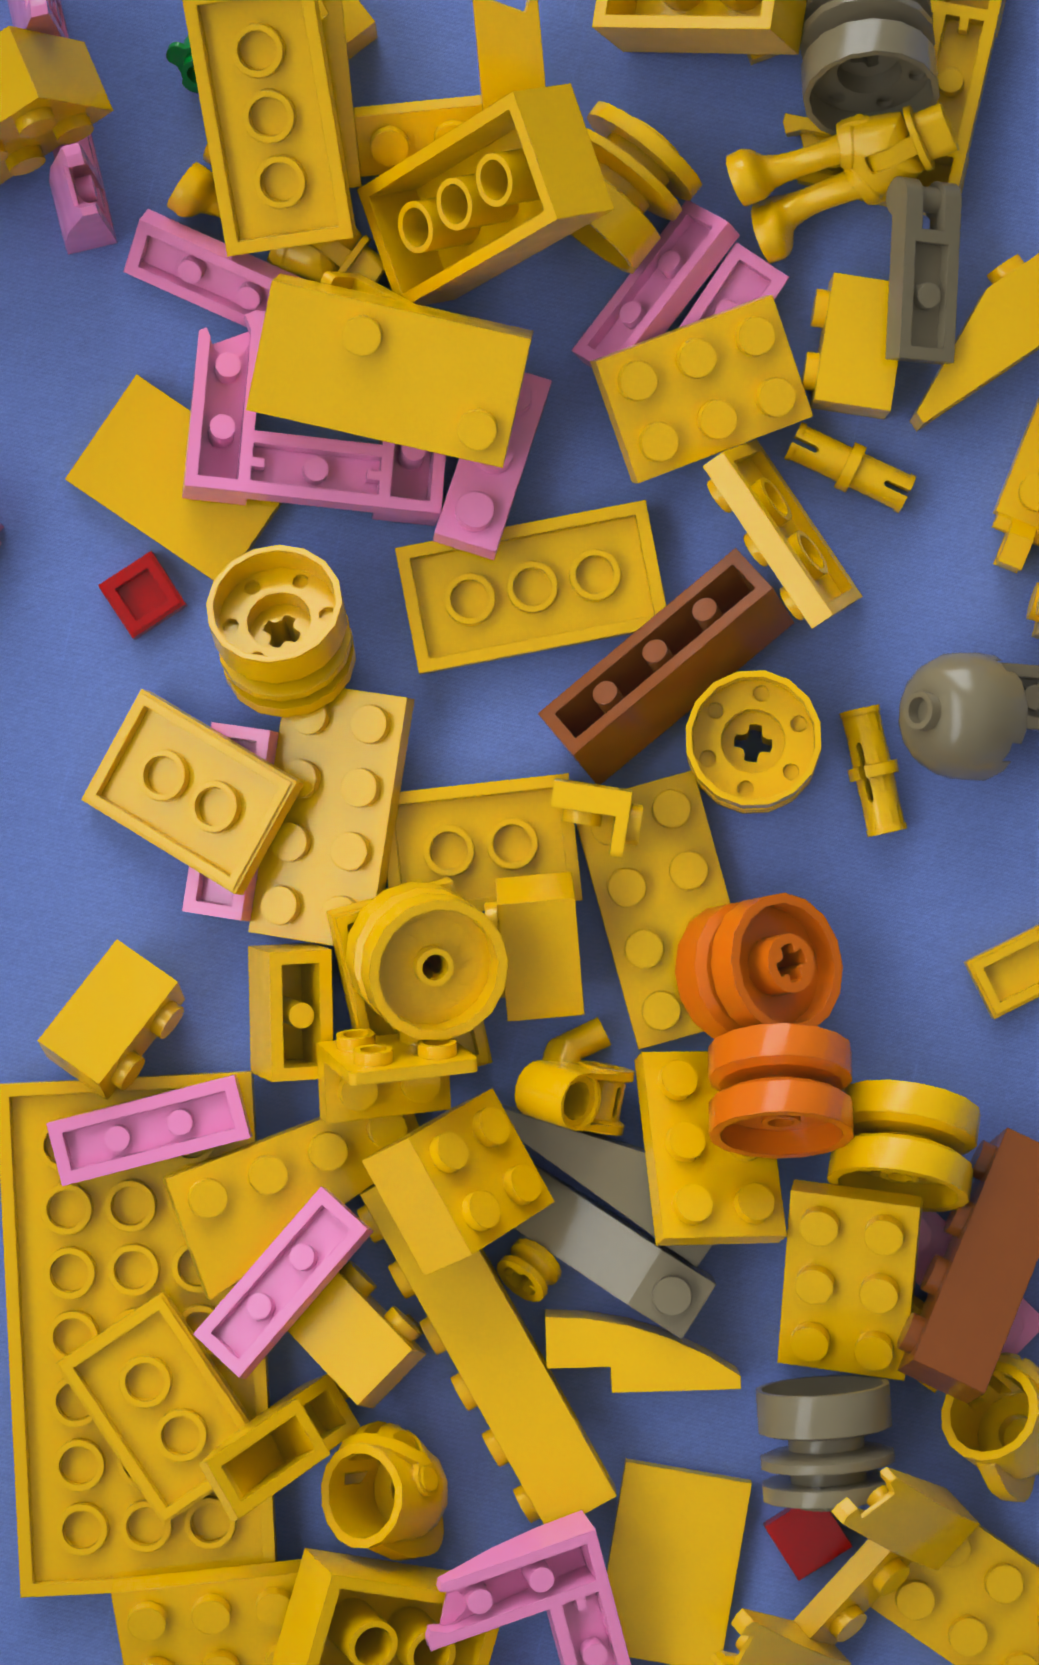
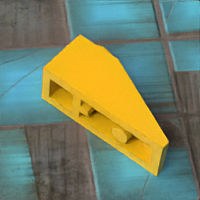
(992, 341)

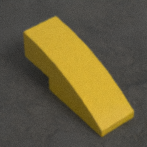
(637, 1353)
(279, 1445)

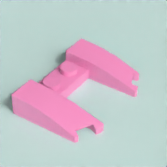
(75, 171)
(237, 463)
(538, 1571)

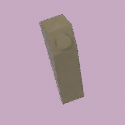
(603, 1166)
(619, 1257)

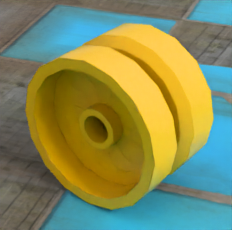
(419, 995)
(909, 1142)

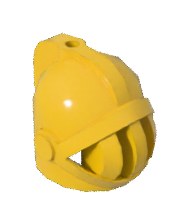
(1000, 1428)
(385, 1493)

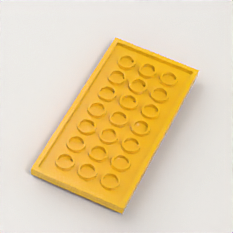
(72, 1270)

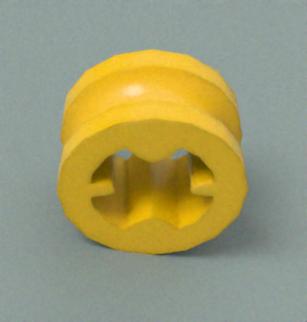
(529, 1270)

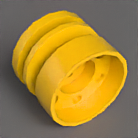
(640, 175)
(281, 630)
(727, 714)

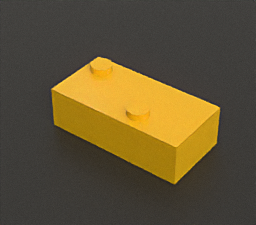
(486, 195)
(389, 370)

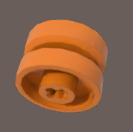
(758, 965)
(780, 1091)

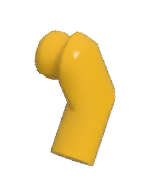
(577, 1043)

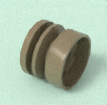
(867, 58)
(825, 1437)

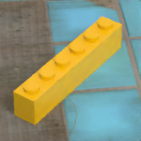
(501, 1375)

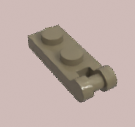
(923, 271)

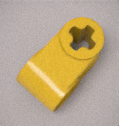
(574, 1094)

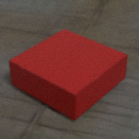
(142, 595)
(807, 1539)

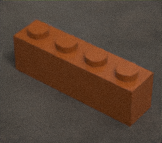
(666, 666)
(981, 1275)

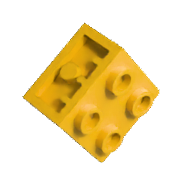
(386, 1075)

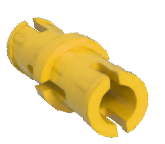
(850, 467)
(873, 770)

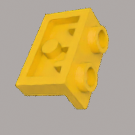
(587, 802)

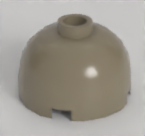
(963, 715)

